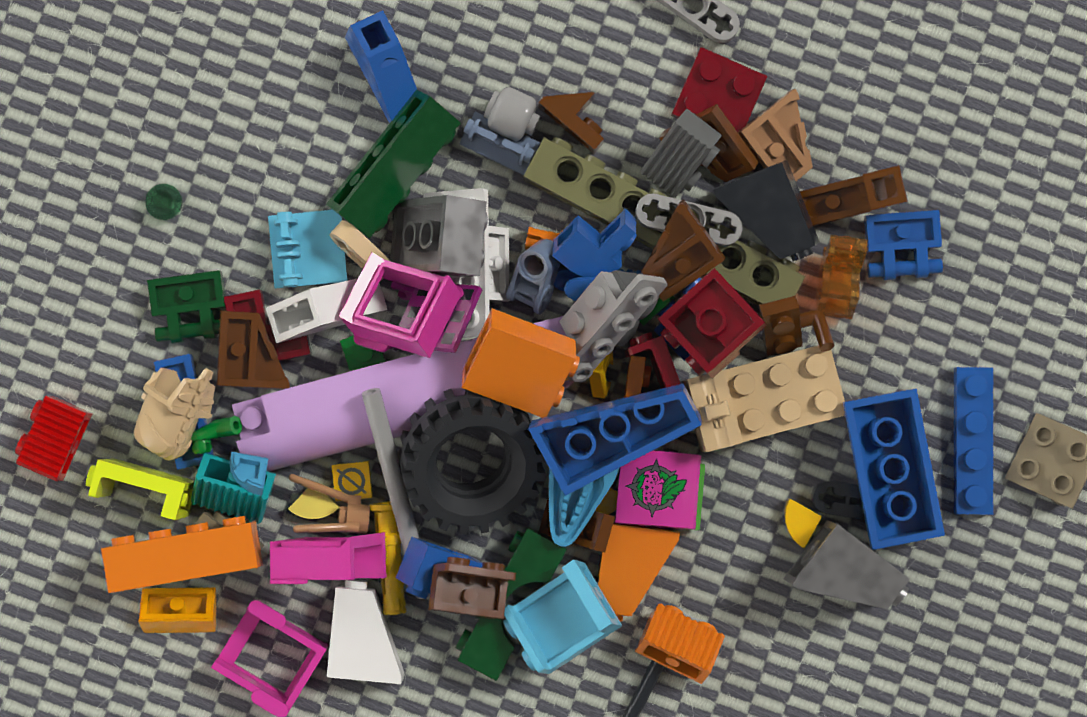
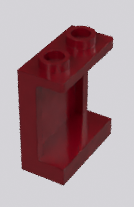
(659, 358)

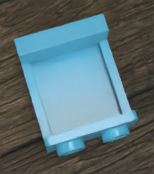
(561, 619)

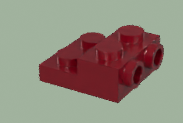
(711, 324)

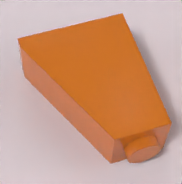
(632, 563)

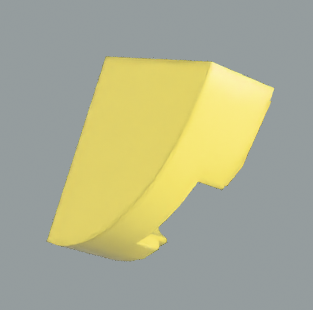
(313, 505)

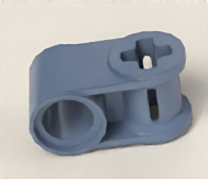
(532, 280)

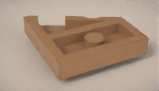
(779, 136)

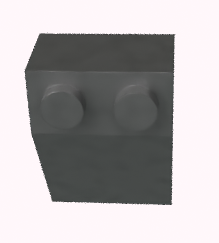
(440, 235)

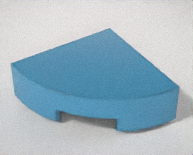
(249, 471)

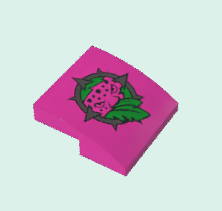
(659, 490)

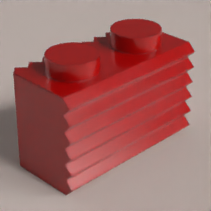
(52, 437)

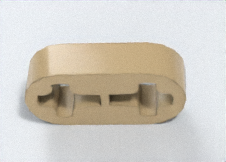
(354, 243)

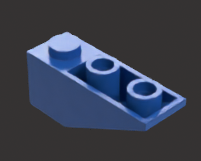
(382, 62)

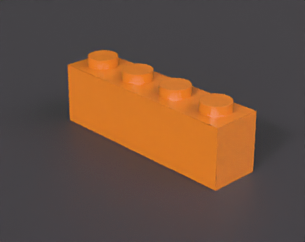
(181, 556)

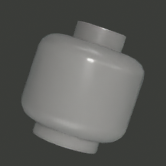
(511, 114)

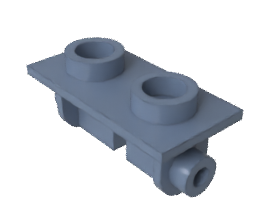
(496, 147)

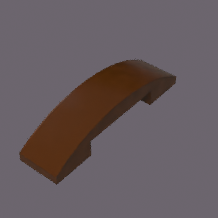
(855, 196)

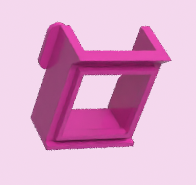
(429, 322)
(327, 558)
(263, 693)

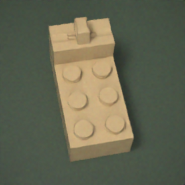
(766, 397)

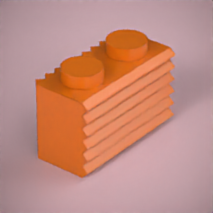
(680, 642)

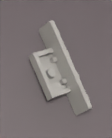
(605, 316)

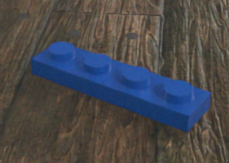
(973, 440)

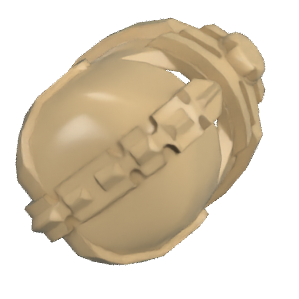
(172, 411)

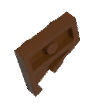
(734, 155)
(682, 252)
(247, 354)

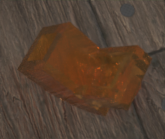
(840, 276)

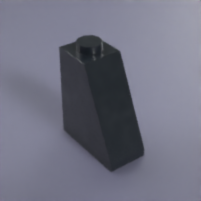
(772, 210)

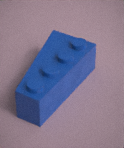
(611, 434)

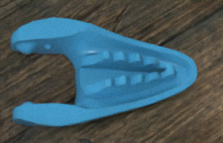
(572, 512)

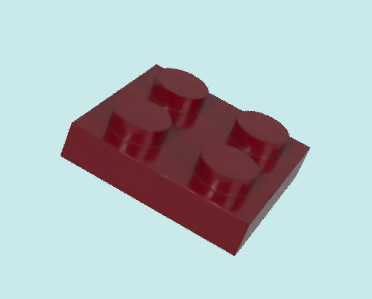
(723, 83)

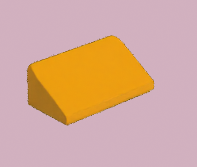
(178, 610)

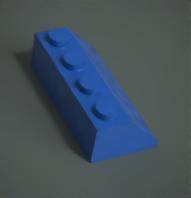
(893, 468)

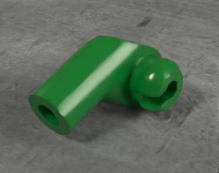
(213, 430)

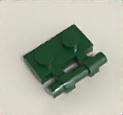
(183, 295)

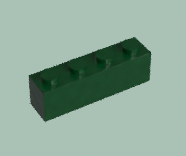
(394, 163)

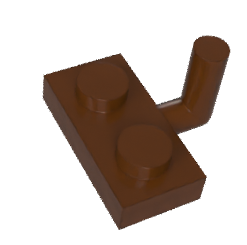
(785, 324)

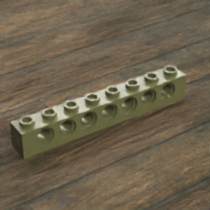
(555, 153)

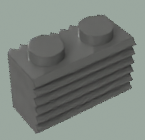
(681, 153)

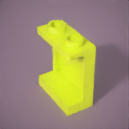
(177, 488)

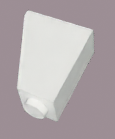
(316, 310)
(361, 637)

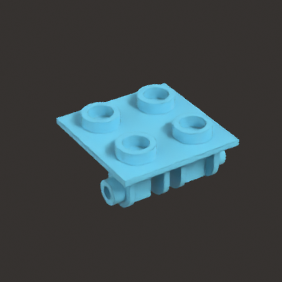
(304, 250)

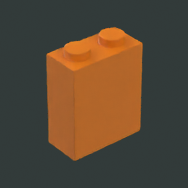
(520, 364)

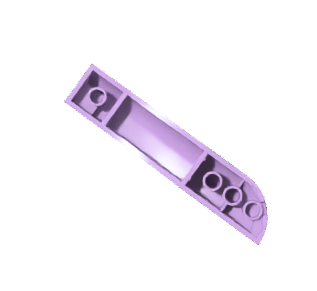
(331, 412)

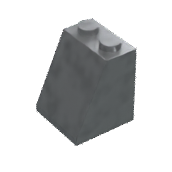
(847, 569)

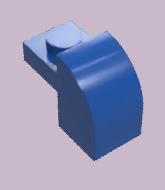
(590, 252)

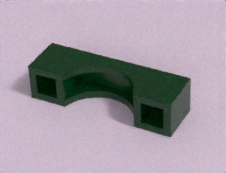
(488, 644)

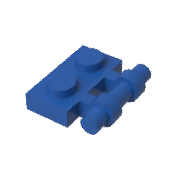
(903, 232)

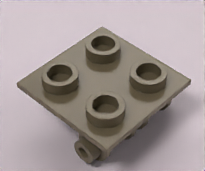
(1051, 461)

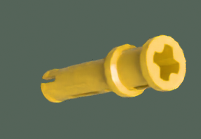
(392, 588)

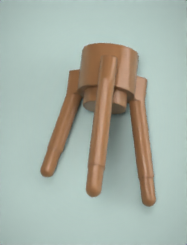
(351, 518)

